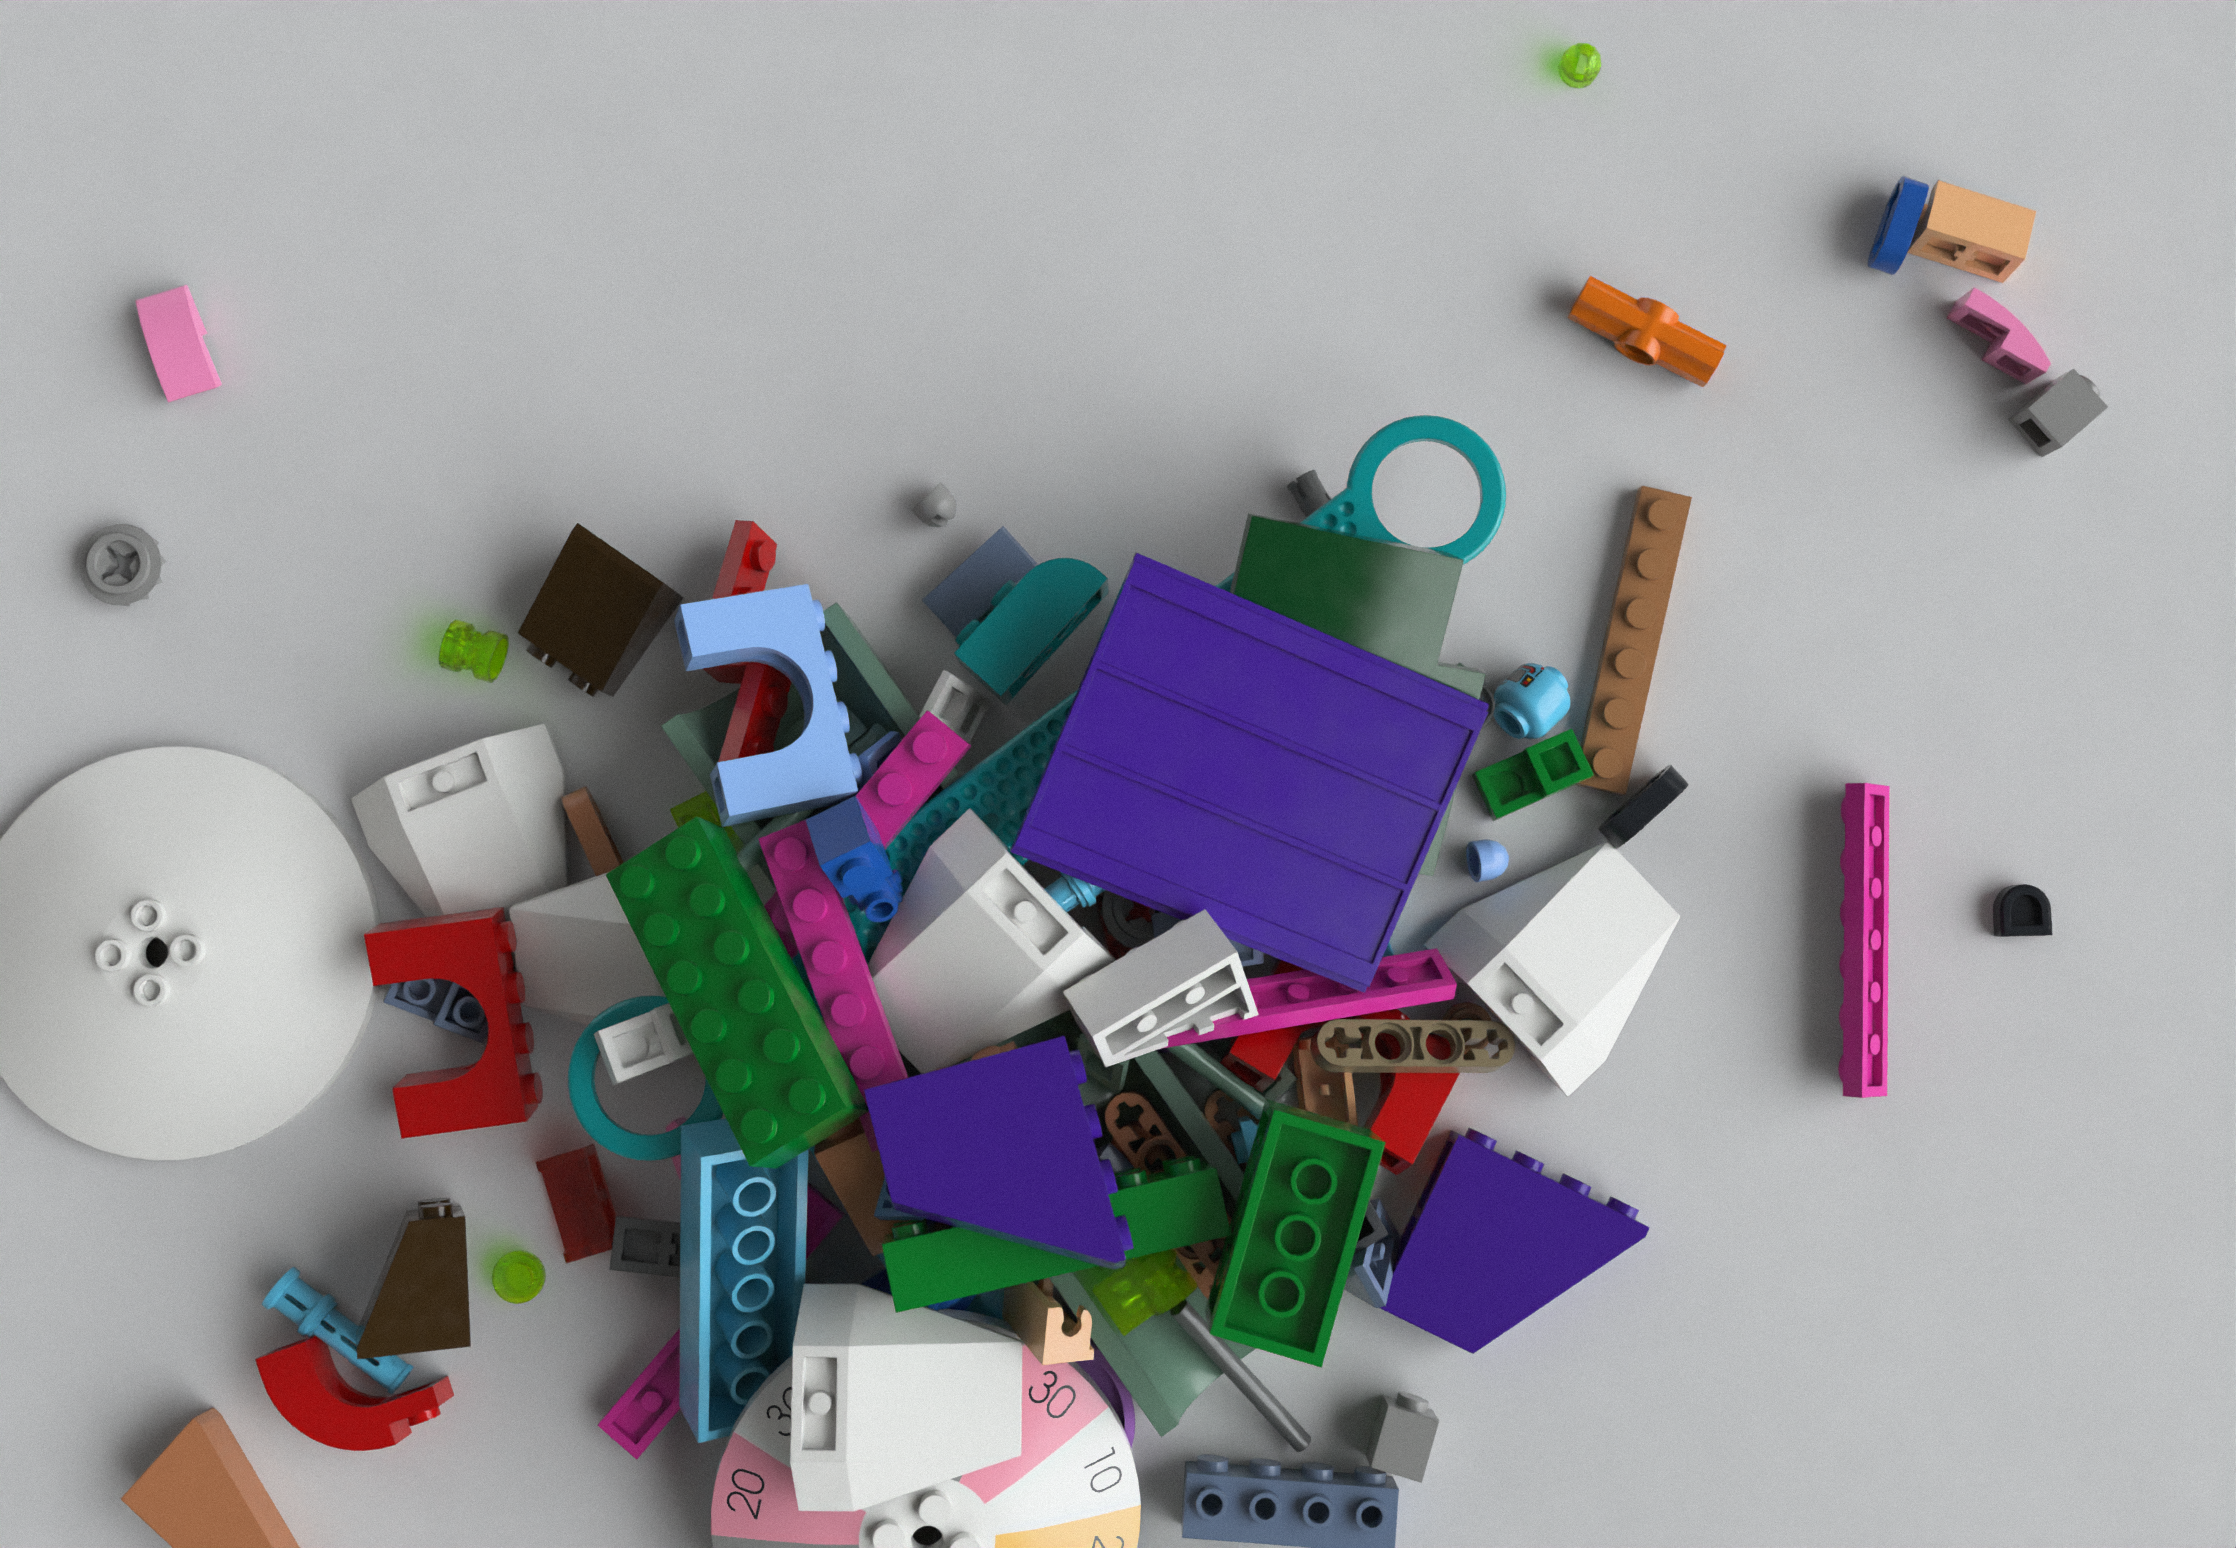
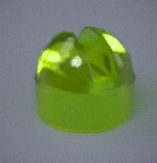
(1569, 62)

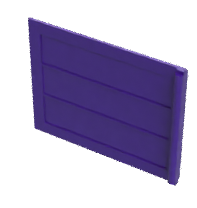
(1250, 774)

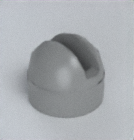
(936, 507)

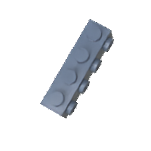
(1288, 1505)

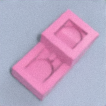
(176, 343)
(2011, 345)

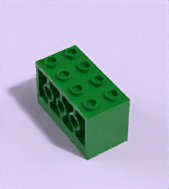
(1293, 1233)

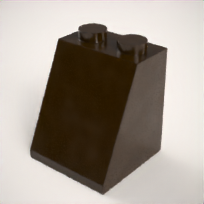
(596, 613)
(421, 1288)

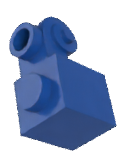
(855, 859)

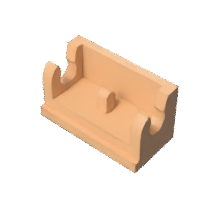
(1973, 232)
(1322, 1090)
(1045, 1325)

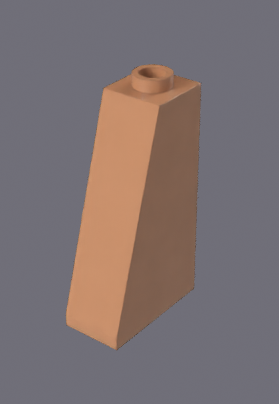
(207, 1493)

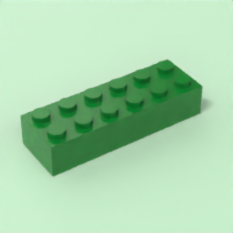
(736, 994)
(950, 1262)

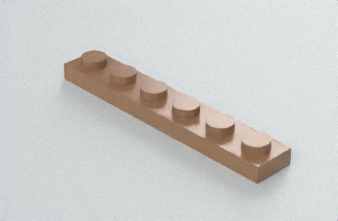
(1633, 637)

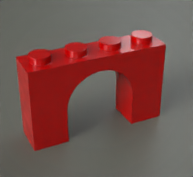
(477, 955)
(1405, 1103)

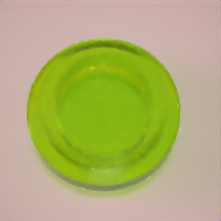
(518, 1276)

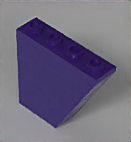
(1003, 1152)
(1499, 1242)

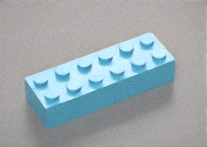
(736, 1273)

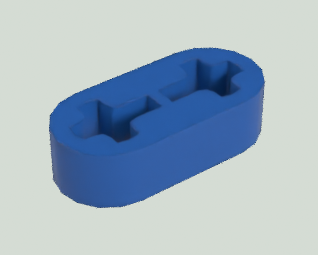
(1898, 225)

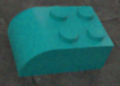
(1029, 624)

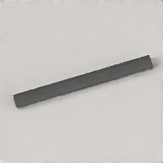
(1241, 1376)

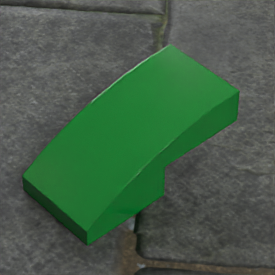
(1532, 774)

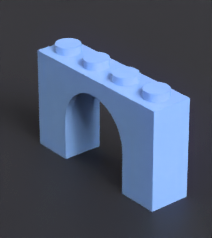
(782, 632)

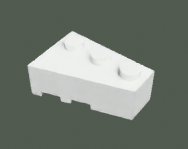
(1161, 990)

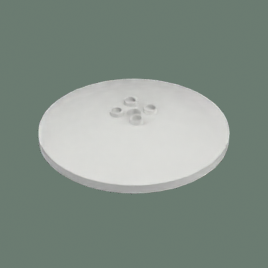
(260, 968)

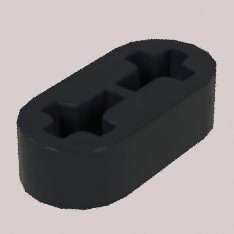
(1643, 806)

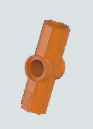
(1647, 331)

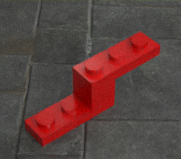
(763, 689)

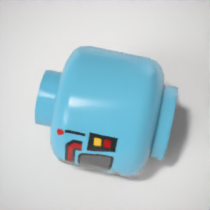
(1531, 701)

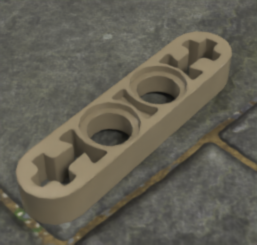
(1412, 1042)

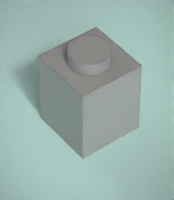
(2059, 412)
(1402, 1436)

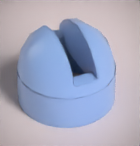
(1486, 859)

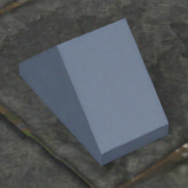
(1374, 1266)

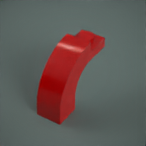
(330, 1411)

